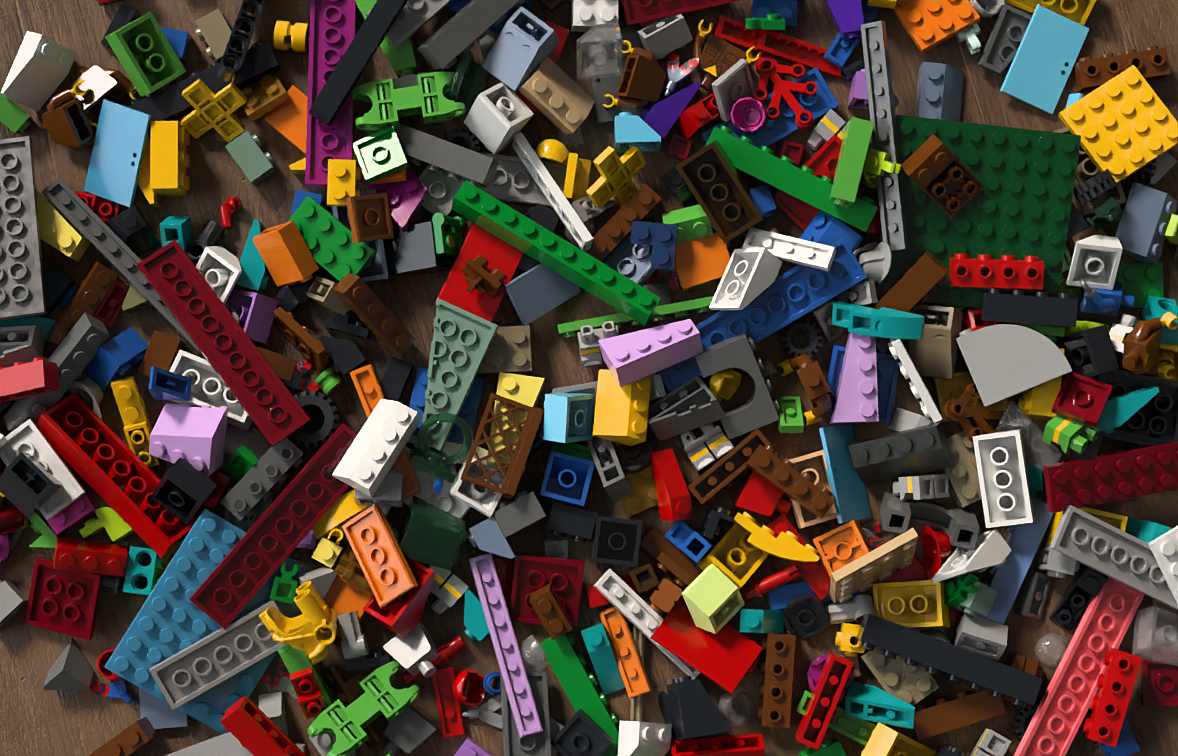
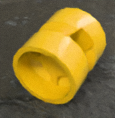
(297, 41)

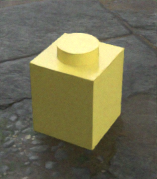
(328, 552)

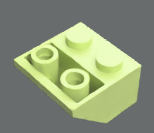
(712, 599)

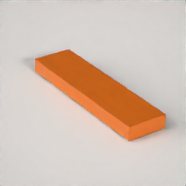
(625, 652)

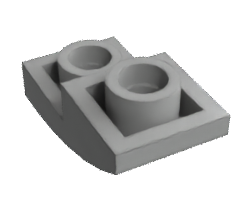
(586, 210)

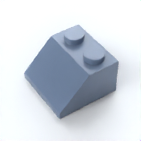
(490, 538)

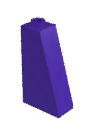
(847, 18)

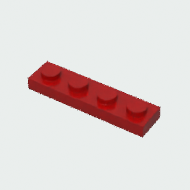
(812, 572)

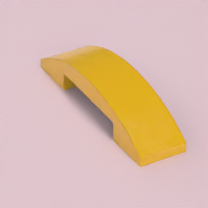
(340, 512)

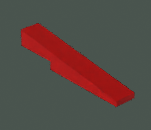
(774, 45)

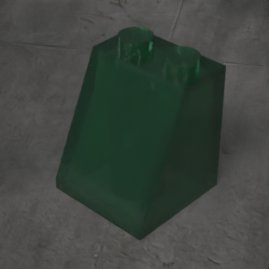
(431, 534)

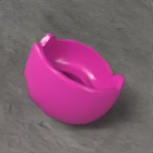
(748, 114)

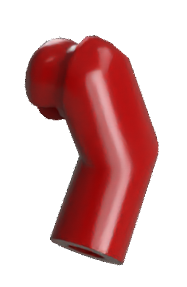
(228, 208)

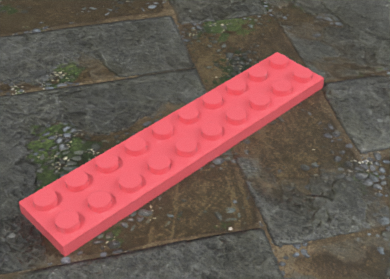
(1077, 674)

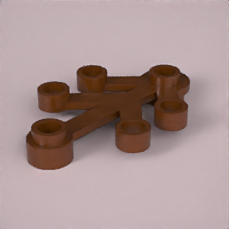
(956, 411)

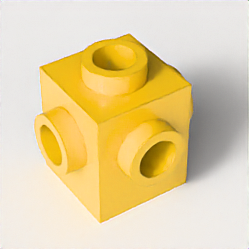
(843, 640)

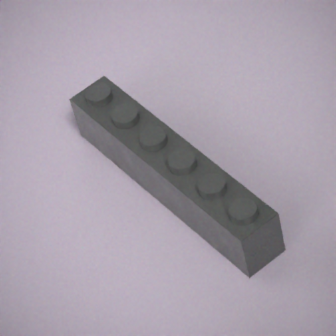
(445, 157)
(71, 359)

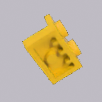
(576, 177)

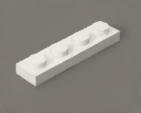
(791, 248)

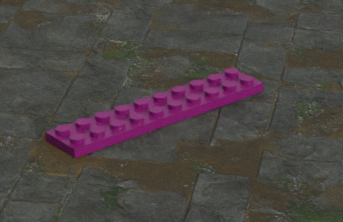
(330, 36)

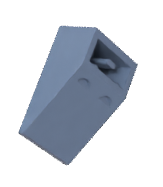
(520, 48)

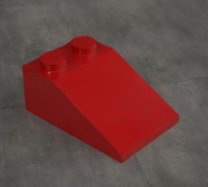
(405, 612)

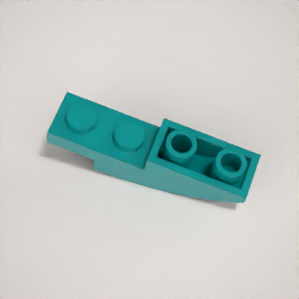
(878, 323)

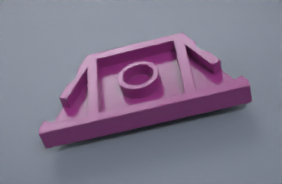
(403, 198)

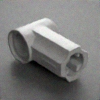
(851, 610)
(353, 640)

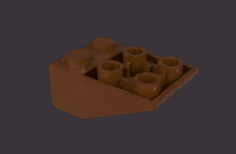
(942, 176)

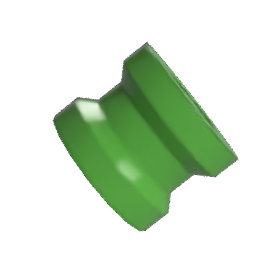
(328, 381)

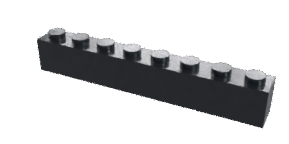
(171, 105)
(948, 659)

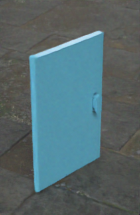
(1042, 59)

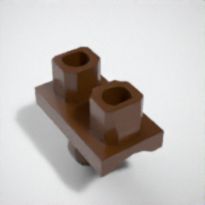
(480, 278)

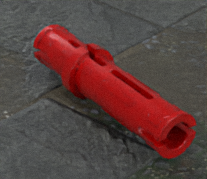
(759, 588)
(444, 652)

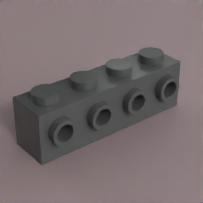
(261, 478)

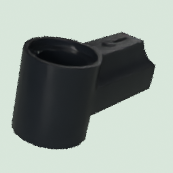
(209, 236)

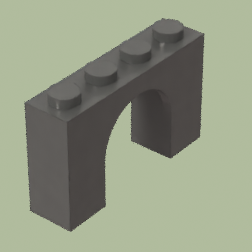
(760, 408)
(956, 522)

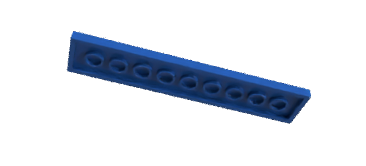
(777, 306)

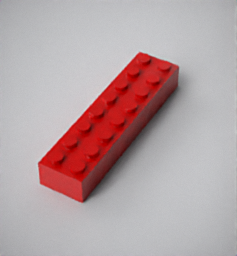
(112, 472)

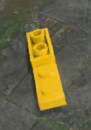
(135, 418)
(783, 546)

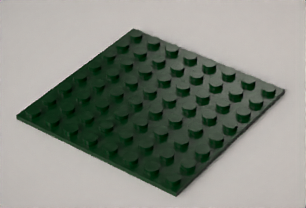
(1016, 213)

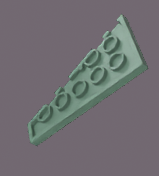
(454, 362)

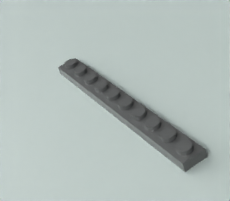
(884, 132)
(108, 245)

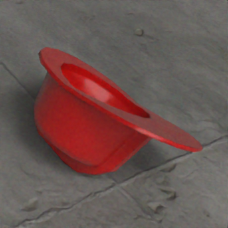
(935, 548)

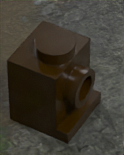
(645, 578)

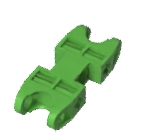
(407, 101)
(364, 710)

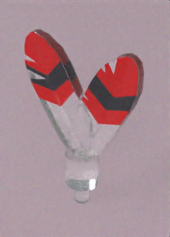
(280, 684)

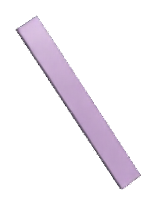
(505, 645)

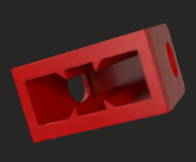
(761, 497)

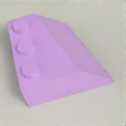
(192, 434)

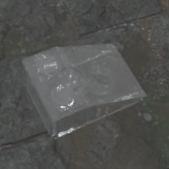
(1156, 635)

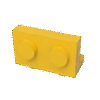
(342, 181)

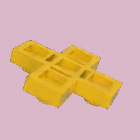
(213, 110)
(615, 176)

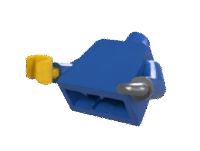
(1104, 300)

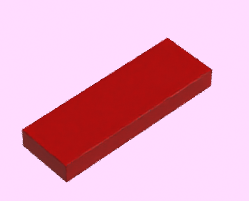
(448, 706)

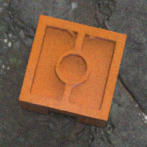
(841, 546)

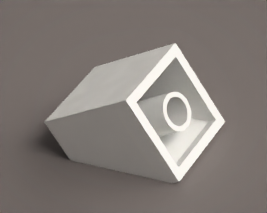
(497, 117)

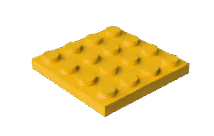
(1122, 124)

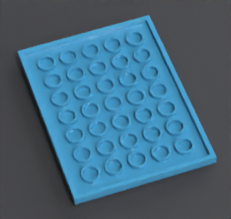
(172, 622)

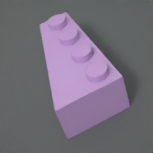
(650, 350)
(857, 388)

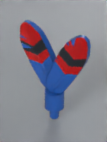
(116, 690)

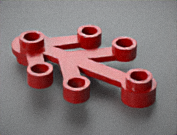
(783, 89)

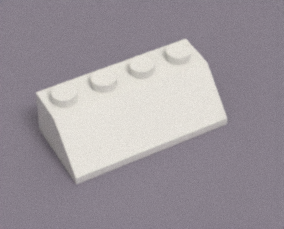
(377, 446)
(1003, 478)

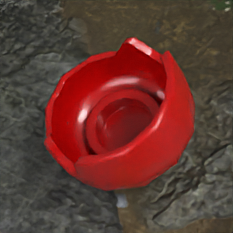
(469, 687)

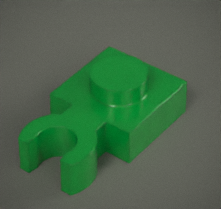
(770, 22)
(284, 587)
(957, 590)

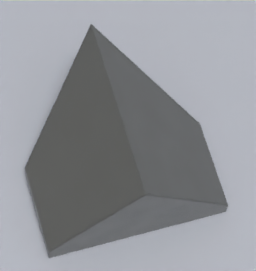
(70, 671)

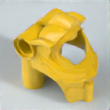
(308, 631)

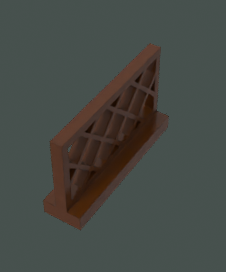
(521, 450)

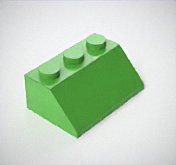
(145, 54)

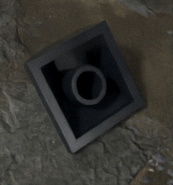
(134, 230)

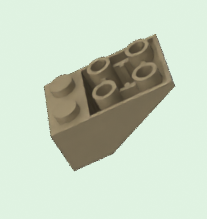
(938, 349)

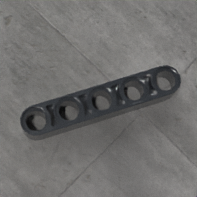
(240, 39)

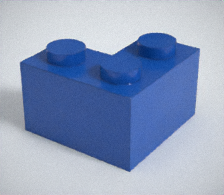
(116, 358)

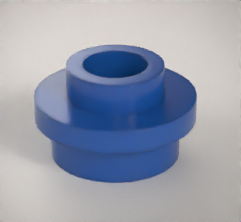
(487, 683)

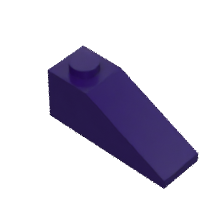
(666, 112)

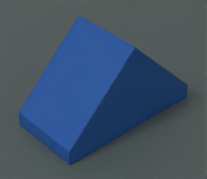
(169, 385)

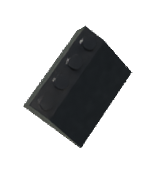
(1154, 422)

